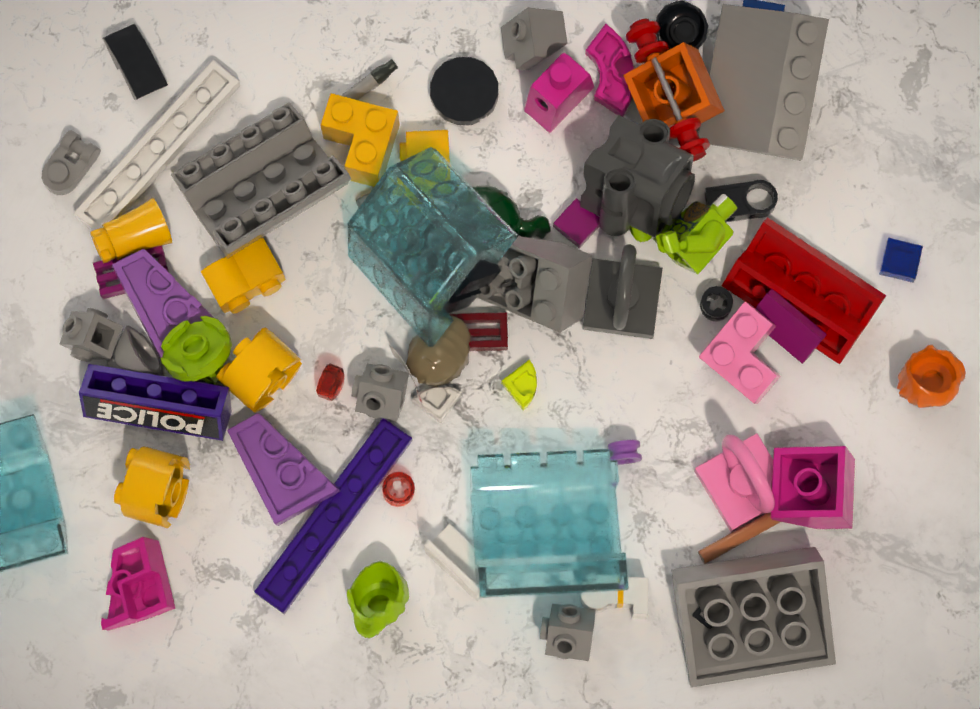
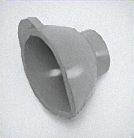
(135, 354)

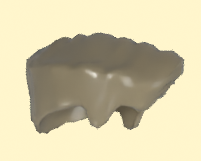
(444, 360)

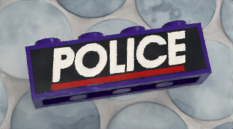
(155, 402)

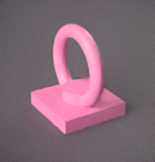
(739, 480)

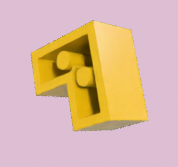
(367, 130)

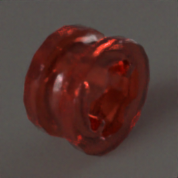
(388, 485)

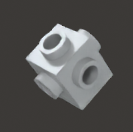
(90, 335)
(380, 391)
(568, 631)

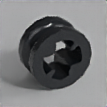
(718, 314)

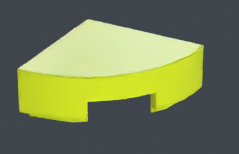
(522, 384)

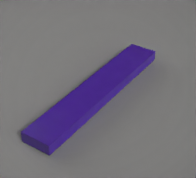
(333, 516)

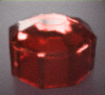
(330, 382)

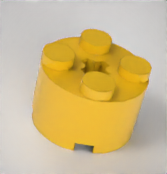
(259, 369)
(152, 486)

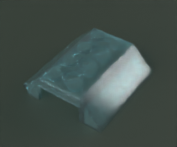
(546, 524)

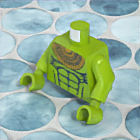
(695, 234)

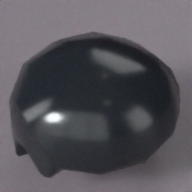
(682, 23)

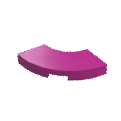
(612, 62)

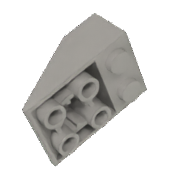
(541, 282)

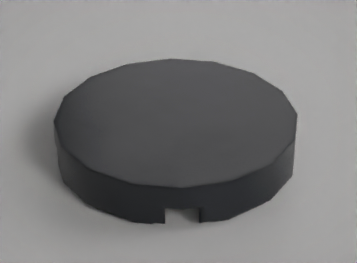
(464, 90)

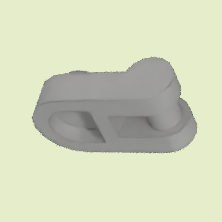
(62, 175)

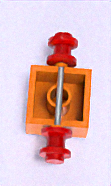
(672, 87)

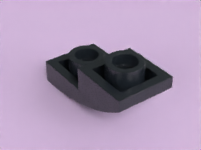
(135, 61)

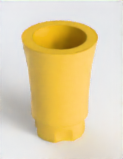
(132, 232)

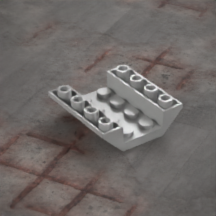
(259, 180)

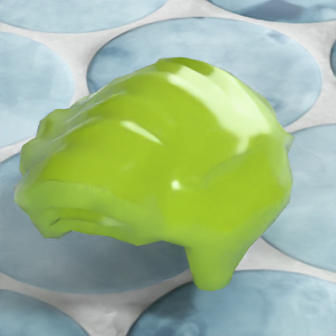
(377, 598)

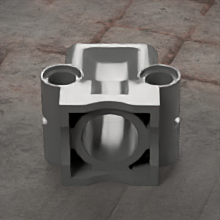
(637, 178)

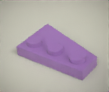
(156, 296)
(279, 470)

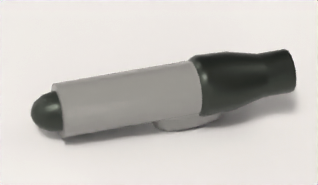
(371, 81)

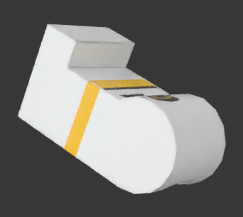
(634, 598)

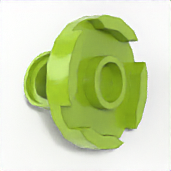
(196, 350)

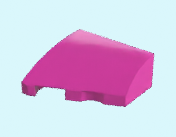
(137, 584)

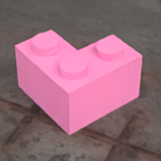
(733, 353)

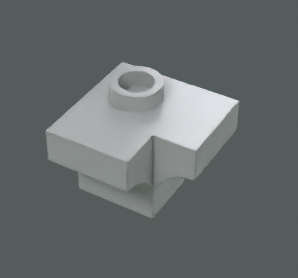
(533, 36)

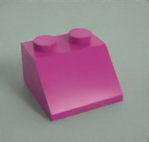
(814, 486)

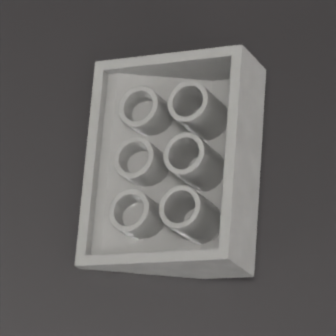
(765, 79)
(768, 617)

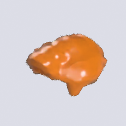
(931, 377)

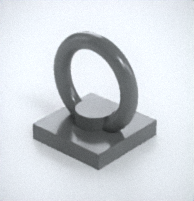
(622, 296)

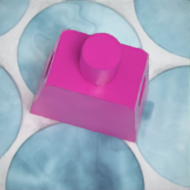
(561, 88)

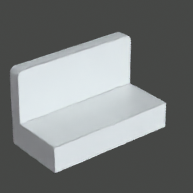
(456, 557)

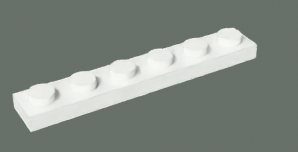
(158, 147)

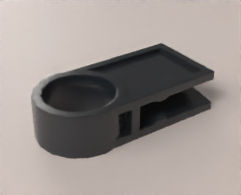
(738, 194)

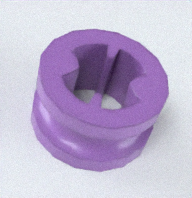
(625, 451)

